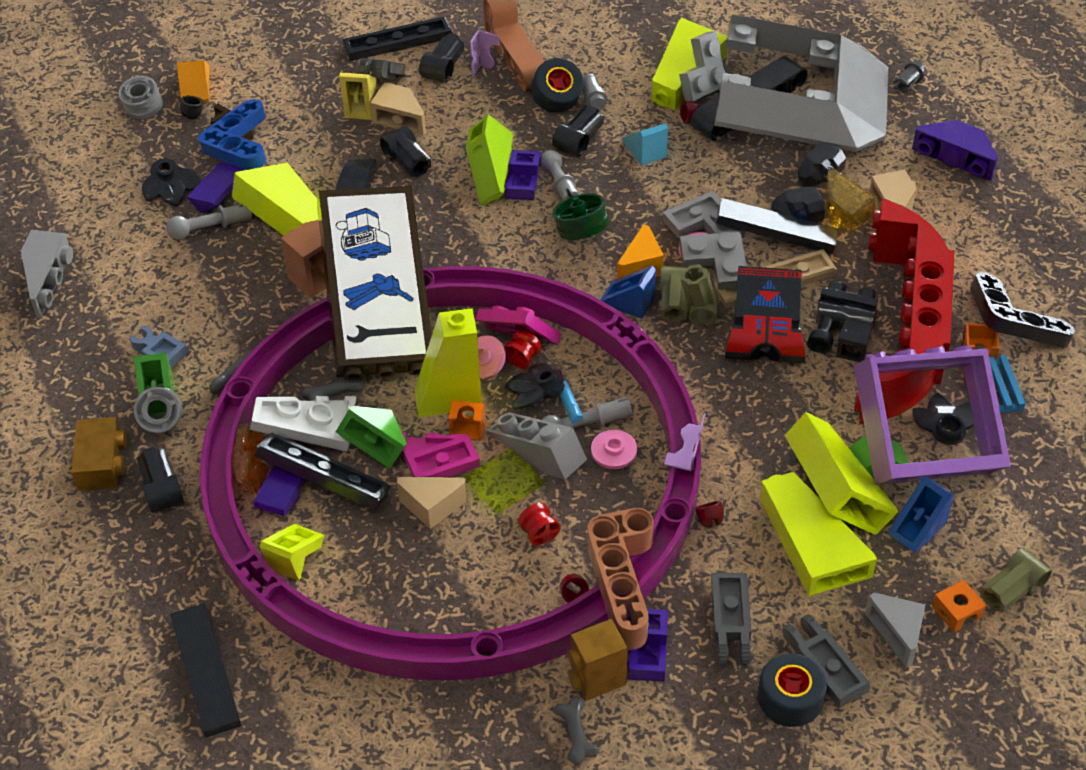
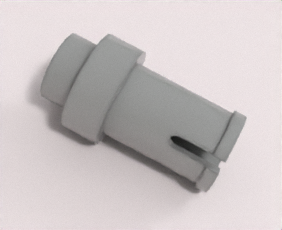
(594, 94)

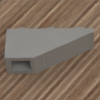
(44, 262)
(542, 443)

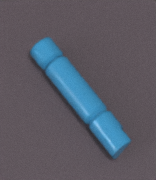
(570, 404)

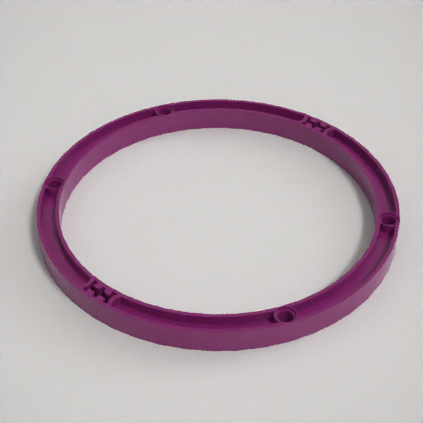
(444, 655)

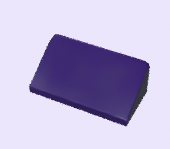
(214, 187)

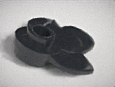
(169, 184)
(536, 384)
(942, 417)

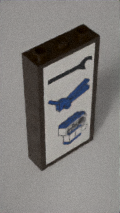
(374, 281)

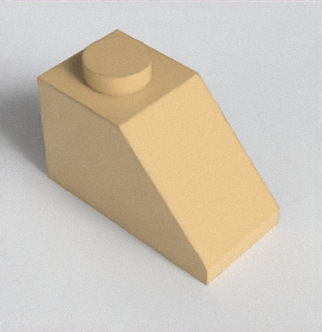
(396, 108)
(894, 187)

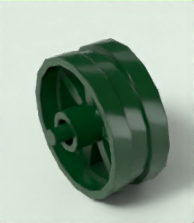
(581, 216)

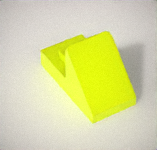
(289, 547)

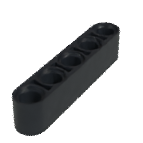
(779, 75)

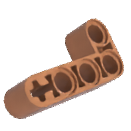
(514, 44)
(623, 535)

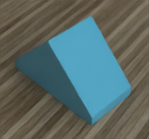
(648, 144)

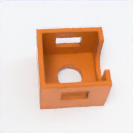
(983, 335)
(467, 425)
(958, 614)

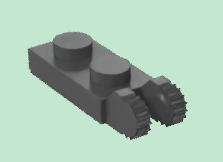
(381, 68)
(731, 614)
(842, 676)

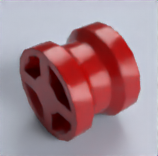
(522, 348)
(539, 524)

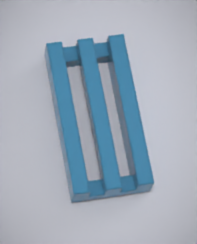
(1011, 382)

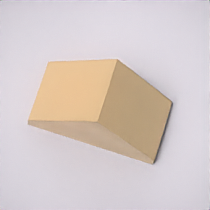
(431, 497)

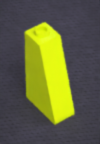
(677, 59)
(276, 196)
(450, 365)
(839, 476)
(817, 543)

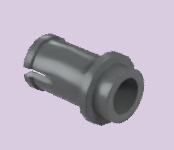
(912, 73)

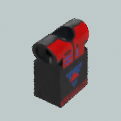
(767, 315)

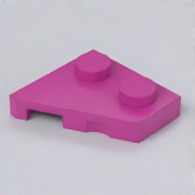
(509, 321)
(439, 455)

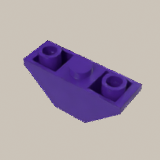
(957, 146)

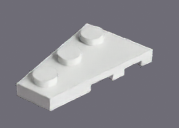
(303, 420)

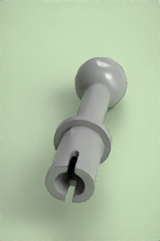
(564, 184)
(179, 227)
(605, 413)

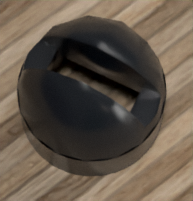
(191, 106)

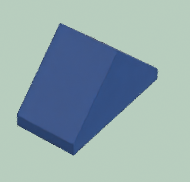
(632, 293)
(922, 515)

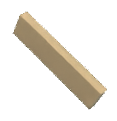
(814, 267)

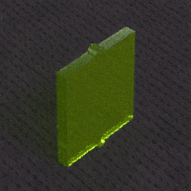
(504, 480)

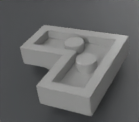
(709, 68)
(695, 215)
(716, 249)

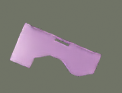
(486, 40)
(685, 457)

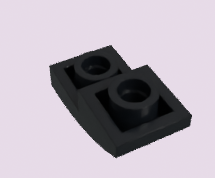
(356, 174)

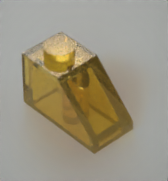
(846, 202)

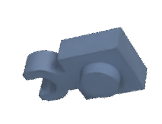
(162, 343)

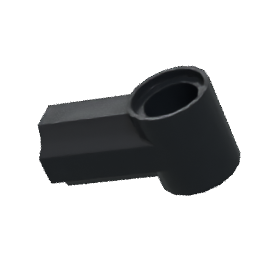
(441, 61)
(576, 135)
(403, 147)
(159, 484)

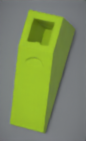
(488, 155)

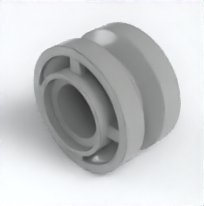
(140, 97)
(142, 411)

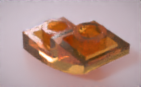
(247, 468)

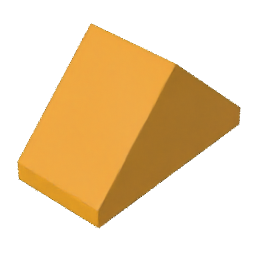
(194, 79)
(641, 254)

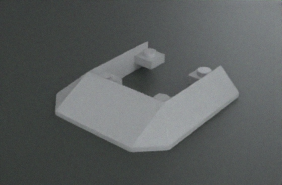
(847, 118)

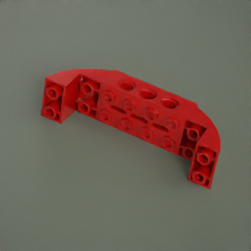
(913, 242)

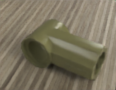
(700, 295)
(673, 302)
(1020, 575)

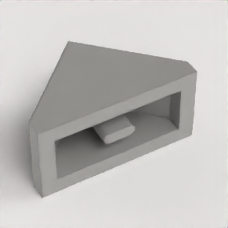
(897, 622)

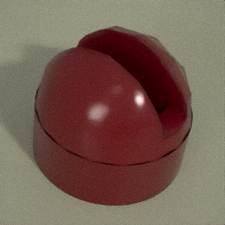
(687, 109)
(709, 512)
(569, 593)

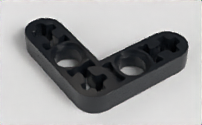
(1003, 318)

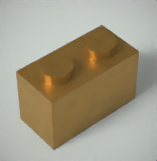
(98, 454)
(597, 660)

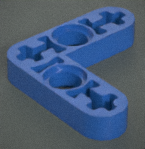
(225, 139)

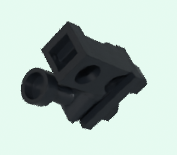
(847, 312)

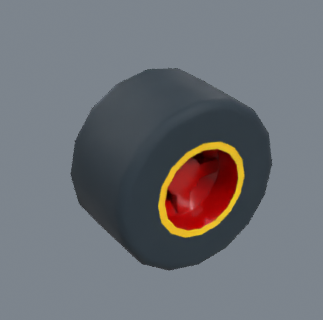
(561, 75)
(792, 690)

